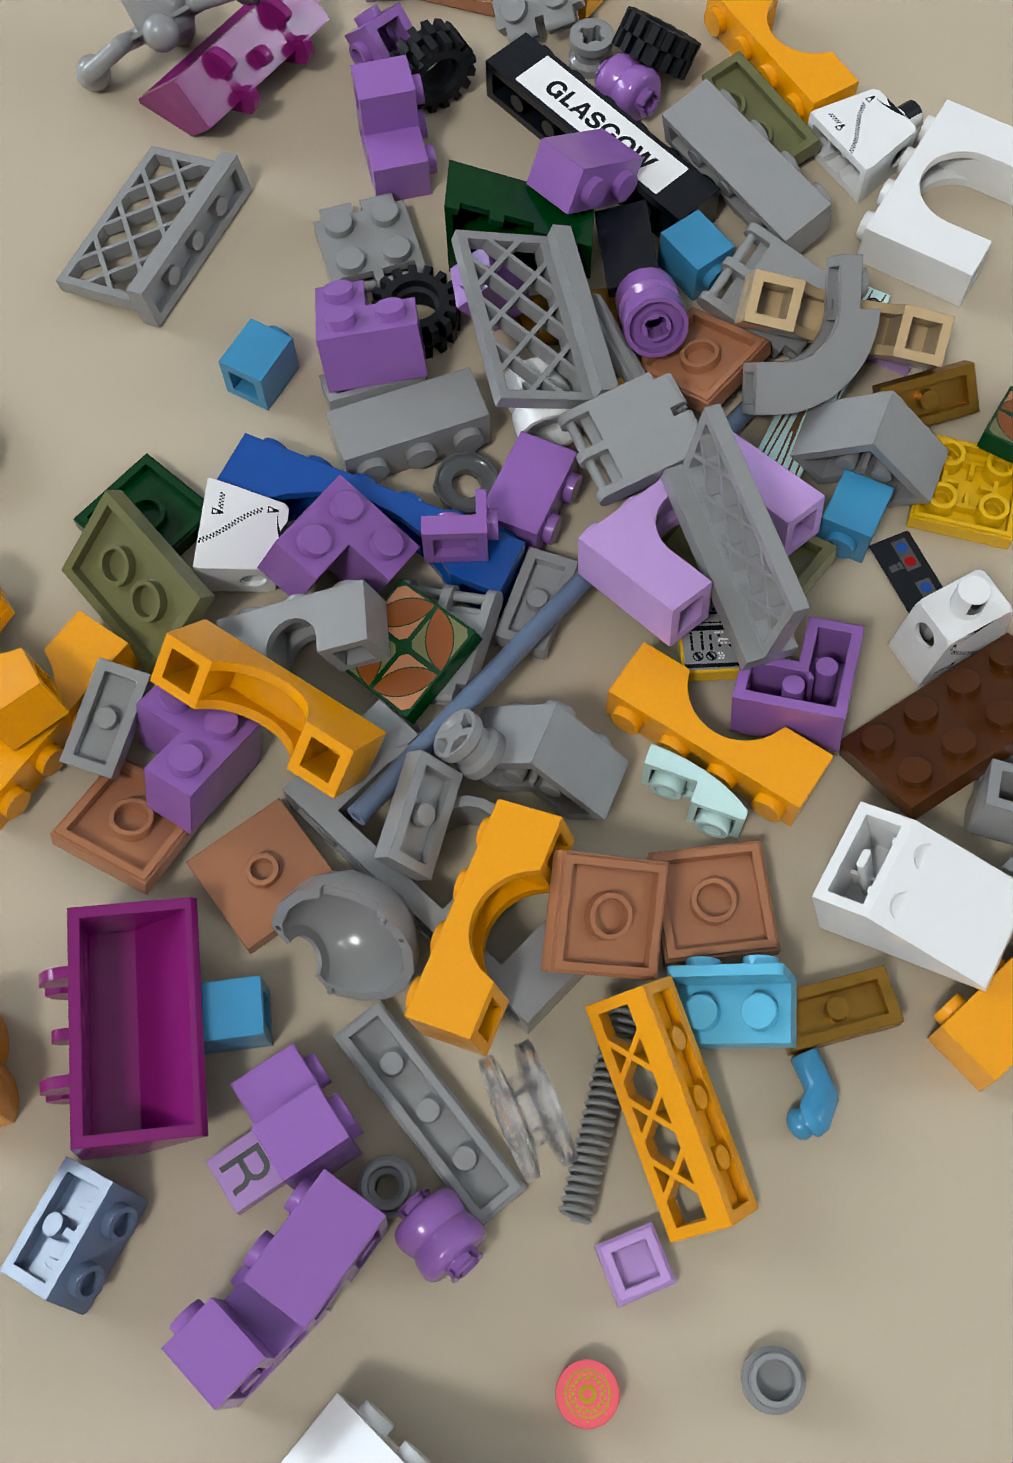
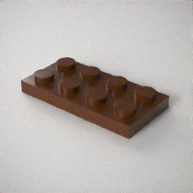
(940, 733)

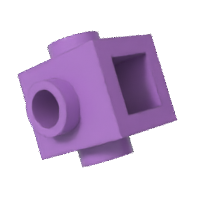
(377, 33)

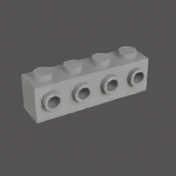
(747, 168)

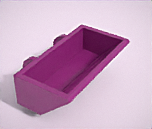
(233, 61)
(131, 1028)

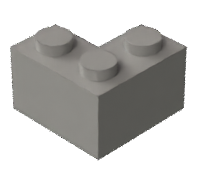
(875, 439)
(555, 759)

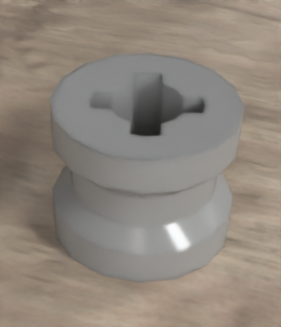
(590, 45)
(469, 744)

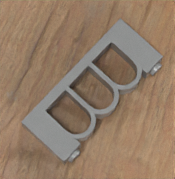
(528, 988)

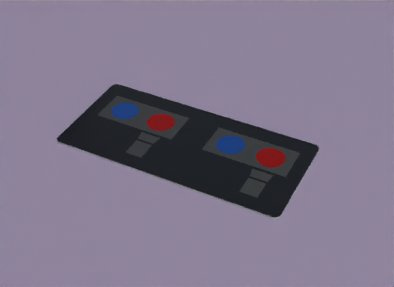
(906, 568)

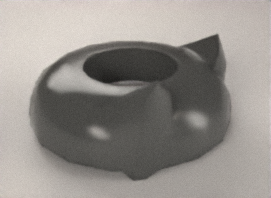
(459, 464)

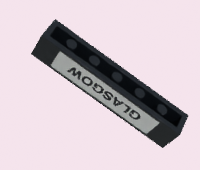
(559, 101)

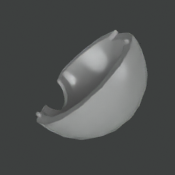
(358, 931)

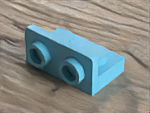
(738, 1003)

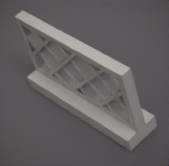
(182, 242)
(570, 317)
(736, 544)

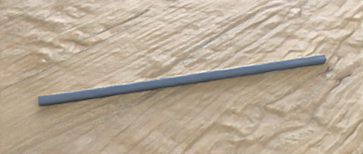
(491, 675)

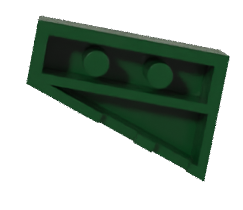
(504, 204)

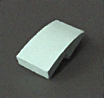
(712, 804)

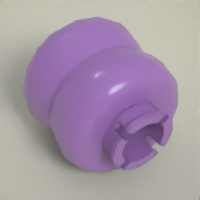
(629, 84)
(439, 1235)

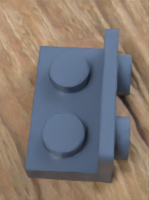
(74, 1237)

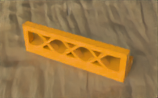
(690, 1106)

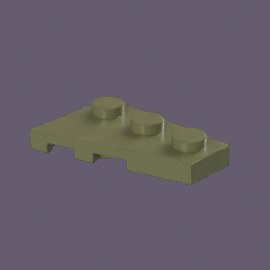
(762, 103)

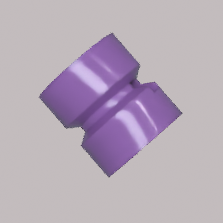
(651, 312)

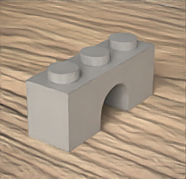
(343, 620)

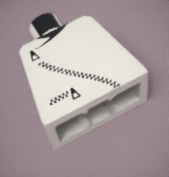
(864, 139)
(235, 537)
(959, 617)

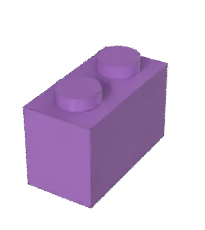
(584, 170)
(534, 489)

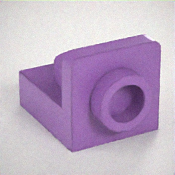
(459, 536)

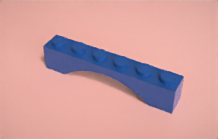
(298, 480)

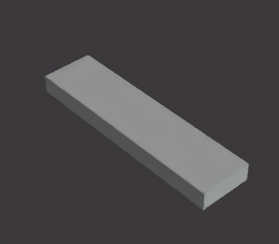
(429, 1113)

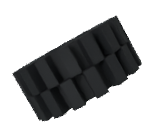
(656, 43)
(453, 56)
(430, 292)

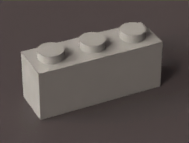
(411, 426)

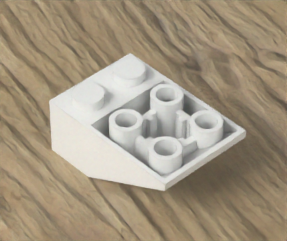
(916, 897)

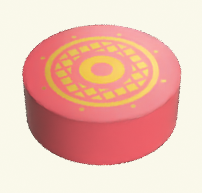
(587, 1394)

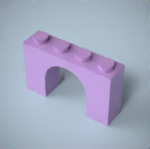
(654, 584)

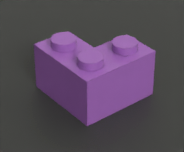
(393, 127)
(364, 341)
(338, 535)
(802, 694)
(197, 758)
(295, 1118)
(315, 1249)
(232, 1343)

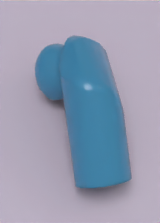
(818, 1100)

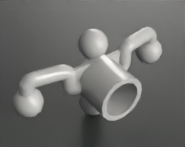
(157, 24)

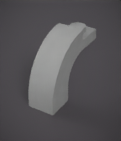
(830, 359)

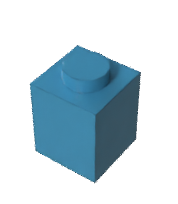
(693, 253)
(259, 363)
(854, 514)
(236, 1014)

